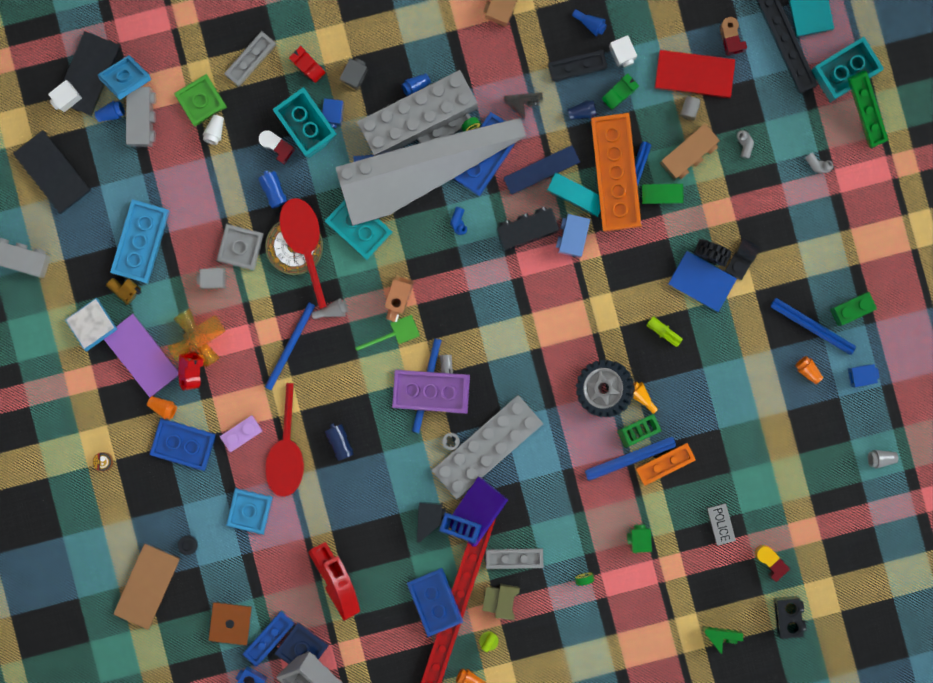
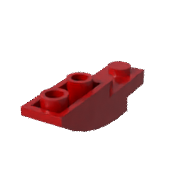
(337, 579)

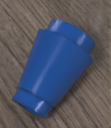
(415, 84)
(111, 111)

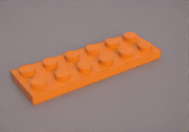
(616, 172)

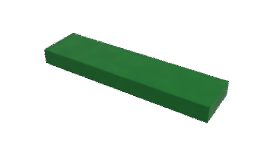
(867, 109)

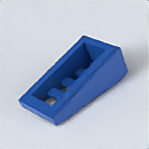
(446, 523)

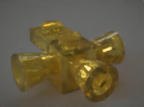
(197, 337)

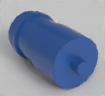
(271, 186)

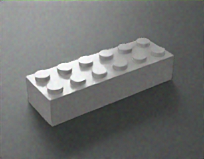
(418, 114)

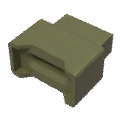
(500, 601)

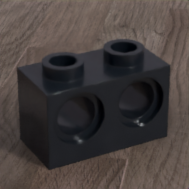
(784, 618)

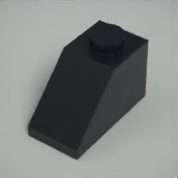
(429, 518)

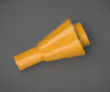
(642, 396)

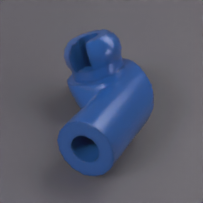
(457, 223)

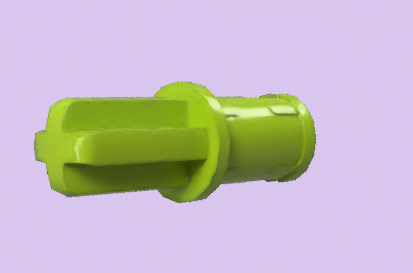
(664, 331)

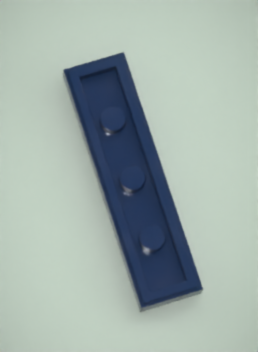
(541, 170)

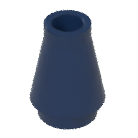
(583, 110)

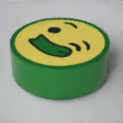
(470, 124)
(584, 579)

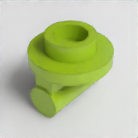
(488, 641)

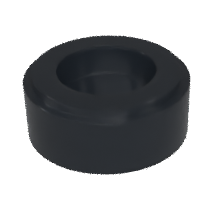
(188, 545)

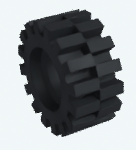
(712, 252)

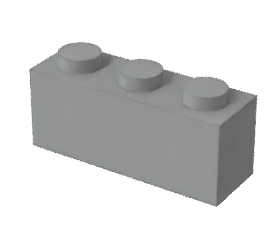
(140, 118)
(23, 260)

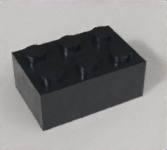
(527, 229)

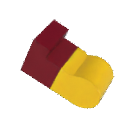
(773, 561)

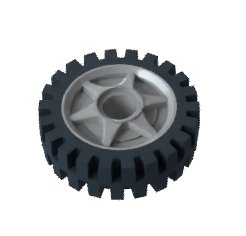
(619, 392)

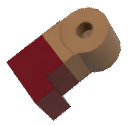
(731, 37)

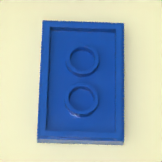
(702, 281)
(182, 444)
(435, 602)

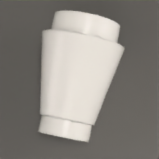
(213, 130)

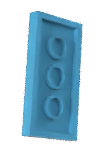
(140, 241)

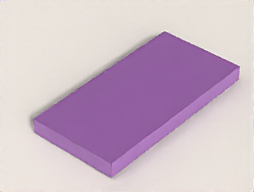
(142, 356)
(431, 391)

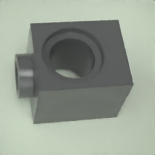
(354, 73)

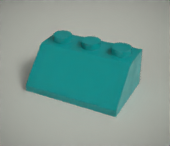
(305, 122)

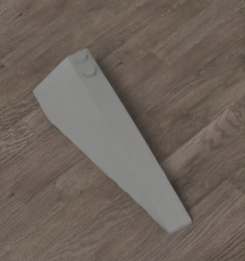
(396, 178)

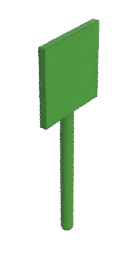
(404, 330)

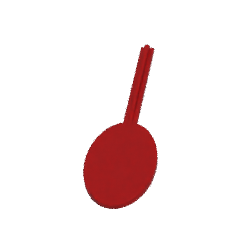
(302, 235)
(285, 458)

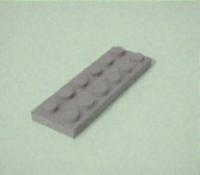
(487, 446)

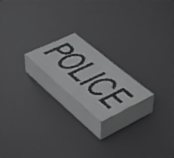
(721, 524)

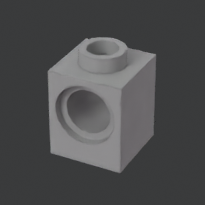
(212, 278)

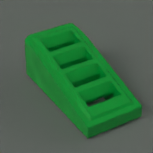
(625, 438)

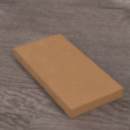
(146, 586)

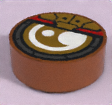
(102, 461)

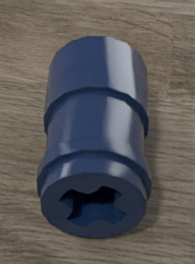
(339, 442)

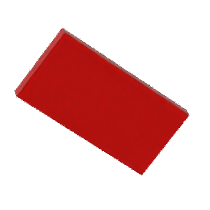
(694, 73)

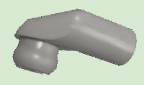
(746, 142)
(819, 166)

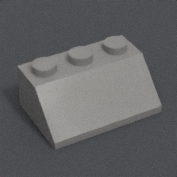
(306, 669)

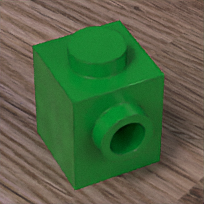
(639, 538)

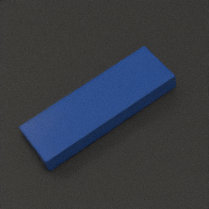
(268, 638)

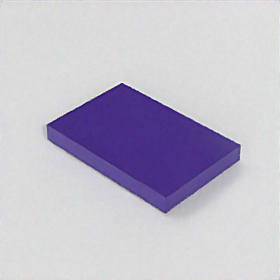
(480, 506)

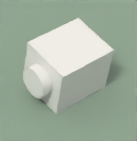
(623, 51)
(64, 96)

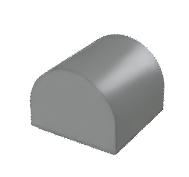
(690, 108)

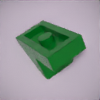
(717, 635)

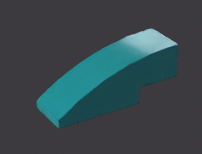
(575, 194)

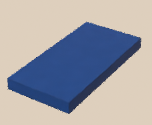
(480, 175)

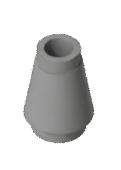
(881, 458)

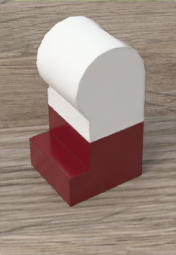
(275, 143)

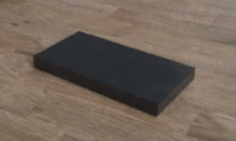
(90, 59)
(51, 172)

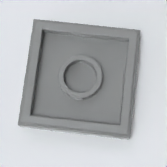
(240, 247)

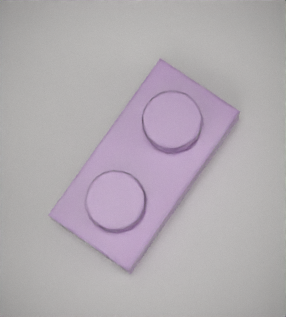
(241, 433)

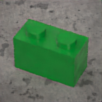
(853, 309)

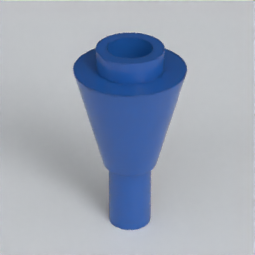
(594, 24)

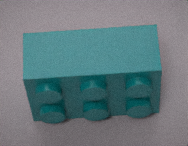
(835, 70)

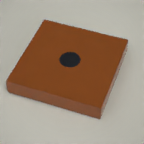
(230, 623)

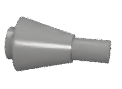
(335, 309)

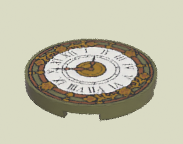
(286, 259)

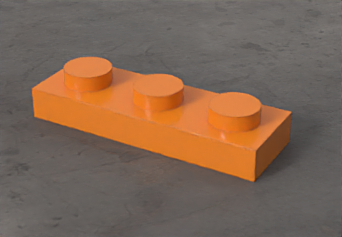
(665, 464)

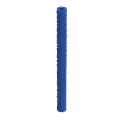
(290, 345)
(431, 367)

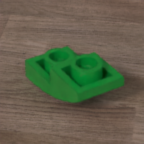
(662, 193)

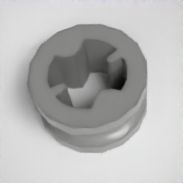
(445, 441)

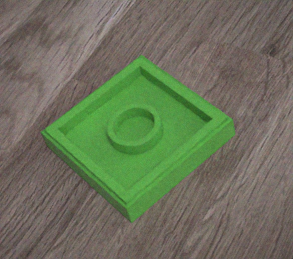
(200, 100)

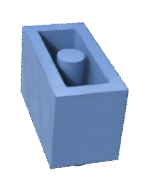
(573, 236)

